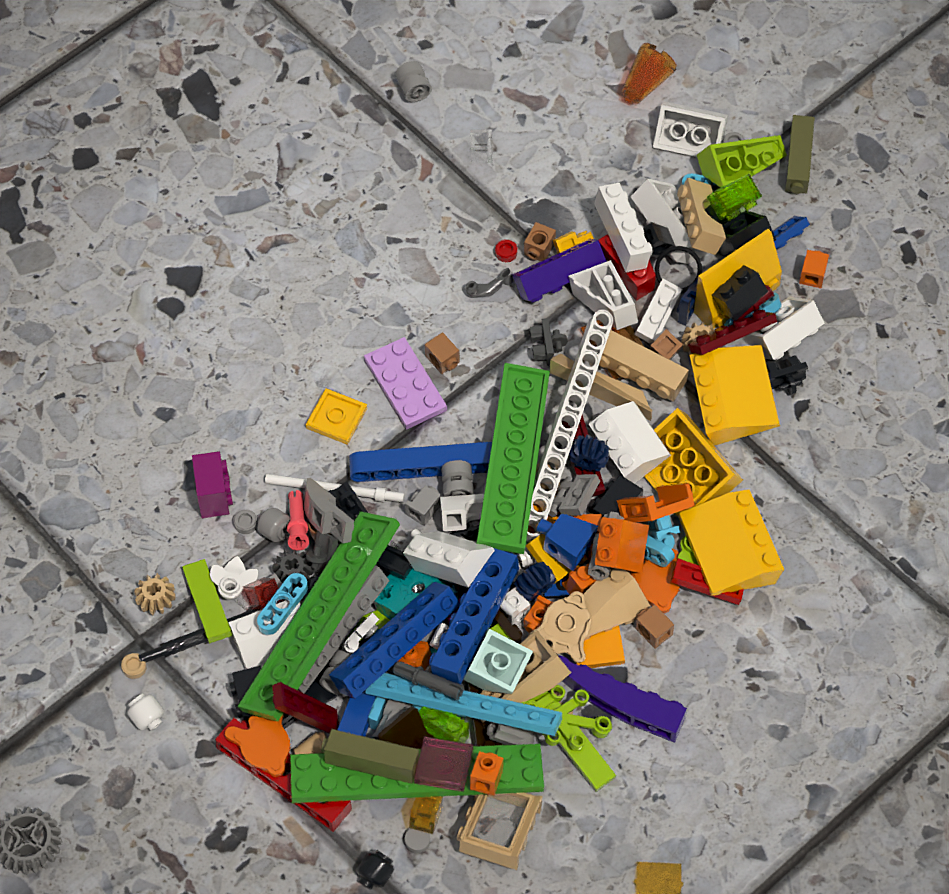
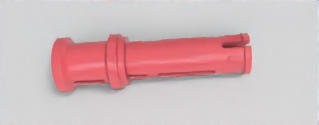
(297, 525)

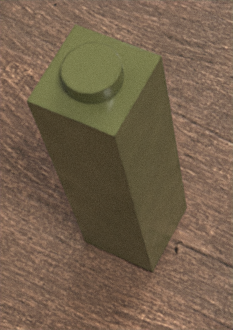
(799, 154)
(370, 756)

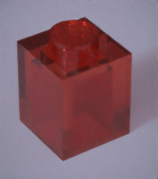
(260, 592)

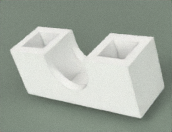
(459, 510)

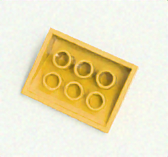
(757, 254)
(734, 392)
(692, 461)
(731, 543)

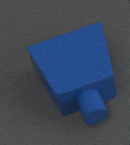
(567, 539)

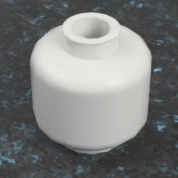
(145, 712)

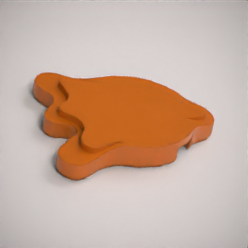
(656, 583)
(263, 744)

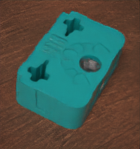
(401, 592)

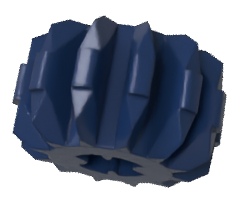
(589, 453)
(535, 581)

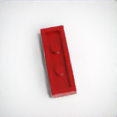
(691, 577)

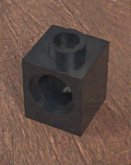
(658, 237)

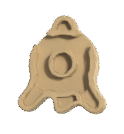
(567, 626)

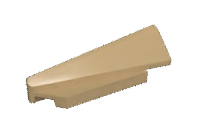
(603, 386)

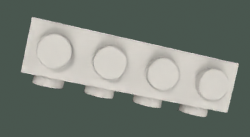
(623, 227)

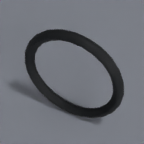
(678, 248)

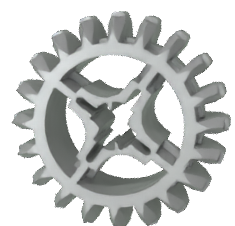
(41, 853)

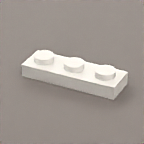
(658, 311)

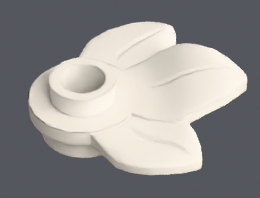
(232, 576)

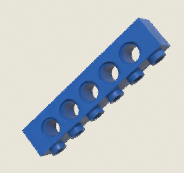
(394, 640)
(455, 667)

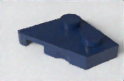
(687, 304)

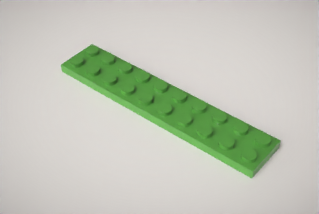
(513, 458)
(320, 613)
(321, 782)

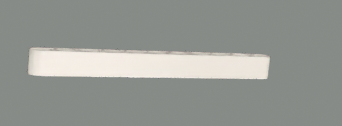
(570, 415)

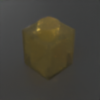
(425, 813)

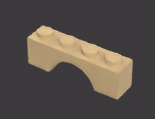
(702, 230)

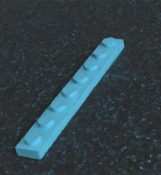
(469, 704)

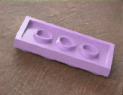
(405, 383)

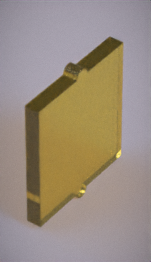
(658, 878)

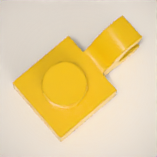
(571, 239)

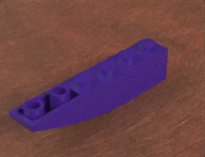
(627, 702)

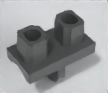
(543, 333)
(323, 551)

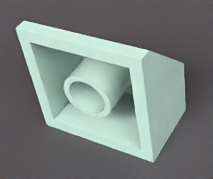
(498, 664)

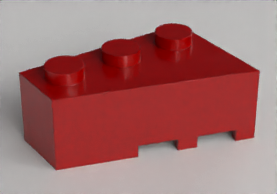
(637, 282)

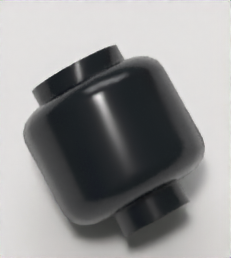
(375, 869)

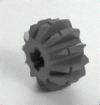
(292, 564)

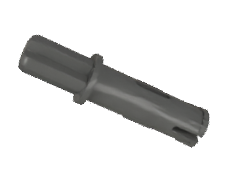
(429, 680)

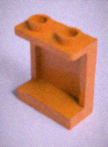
(644, 508)
(621, 544)

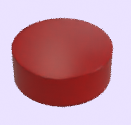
(506, 250)

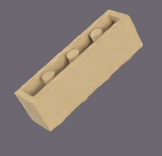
(643, 366)

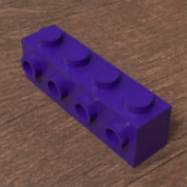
(554, 271)

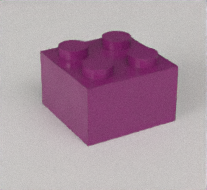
(212, 484)

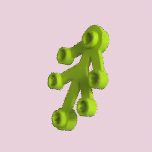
(593, 724)

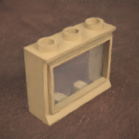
(499, 827)

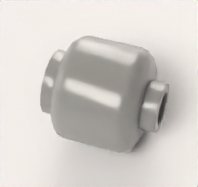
(273, 525)

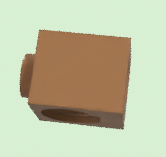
(542, 235)
(666, 345)
(442, 353)
(654, 626)

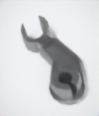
(486, 290)

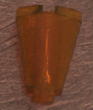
(647, 73)

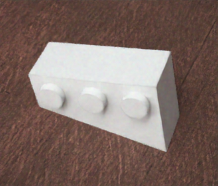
(603, 289)

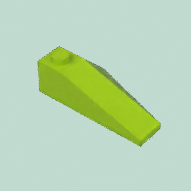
(732, 160)

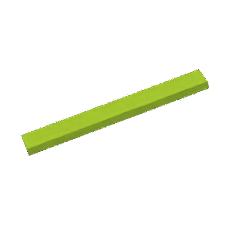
(588, 758)

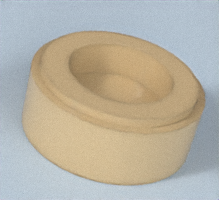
(132, 666)

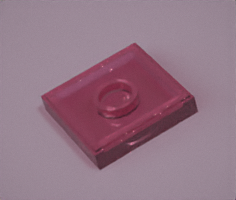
(443, 764)

